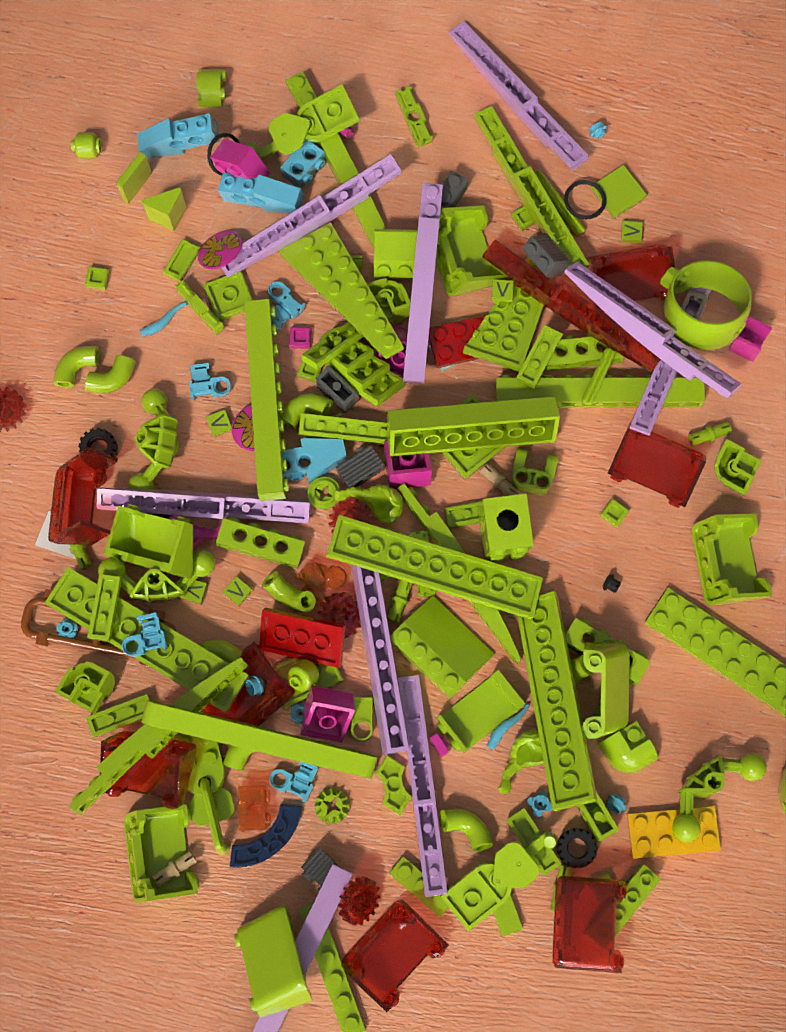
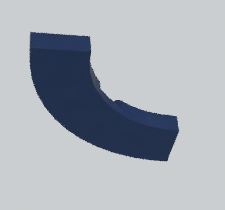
(271, 842)

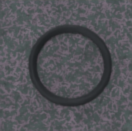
(211, 146)
(586, 183)

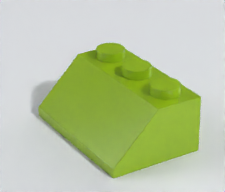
(394, 253)

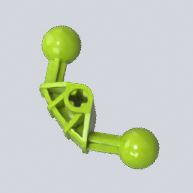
(155, 439)
(147, 589)
(708, 781)

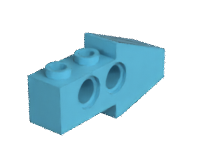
(174, 137)
(261, 192)
(322, 454)

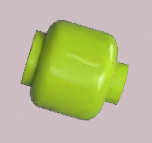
(86, 145)
(303, 675)

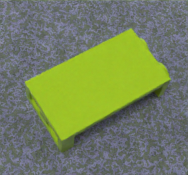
(480, 712)

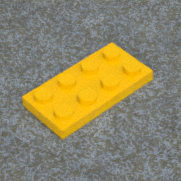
(653, 835)

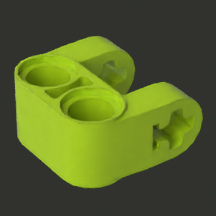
(533, 475)

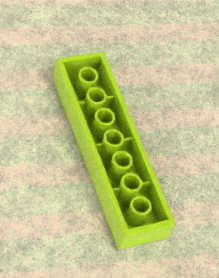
(472, 426)

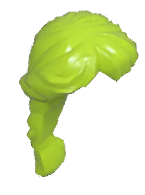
(382, 500)
(524, 753)

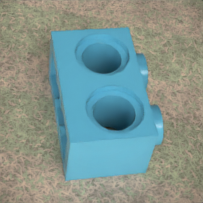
(299, 161)

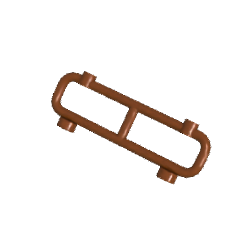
(44, 638)

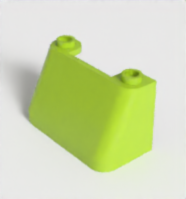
(461, 251)
(152, 541)
(727, 559)
(613, 664)
(152, 841)
(273, 963)

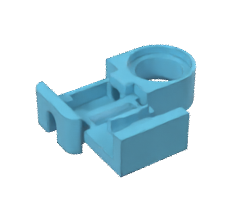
(285, 304)
(202, 385)
(150, 636)
(299, 784)

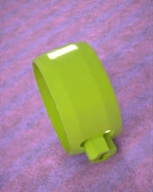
(711, 276)

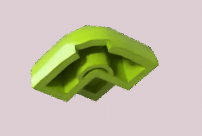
(391, 298)
(735, 467)
(86, 685)
(629, 749)

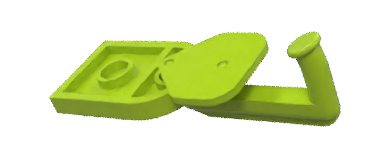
(328, 116)
(210, 800)
(477, 896)

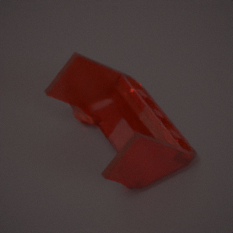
(75, 498)

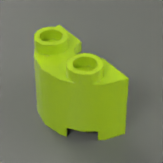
(210, 87)

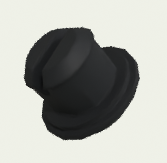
(611, 584)

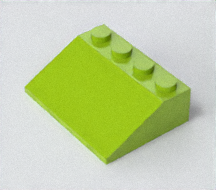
(440, 647)

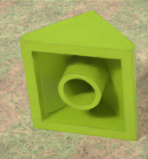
(165, 208)

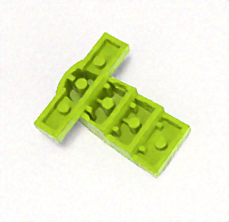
(355, 364)

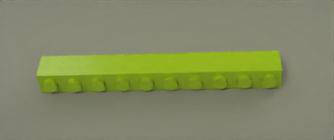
(613, 392)
(265, 400)

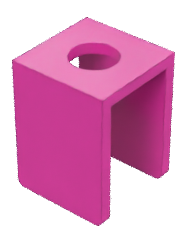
(756, 333)

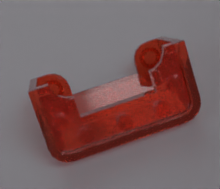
(635, 270)
(658, 465)
(275, 694)
(161, 776)
(587, 924)
(391, 953)

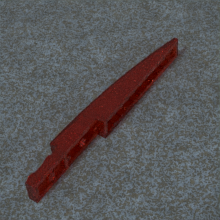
(569, 305)

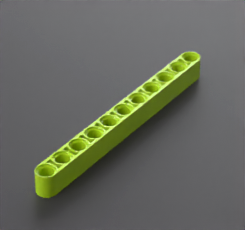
(258, 739)

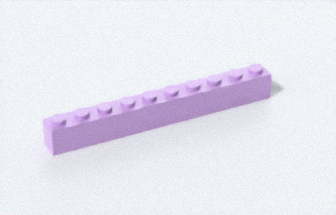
(380, 661)

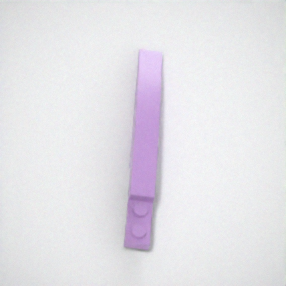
(518, 97)
(313, 215)
(423, 283)
(651, 331)
(663, 374)
(204, 504)
(422, 787)
(312, 933)

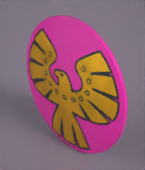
(219, 250)
(243, 429)

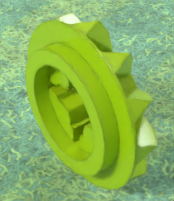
(321, 484)
(334, 816)

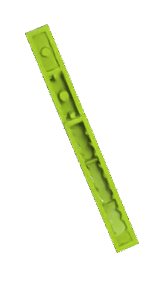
(338, 160)
(527, 185)
(443, 537)
(151, 739)

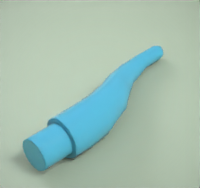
(160, 324)
(500, 730)

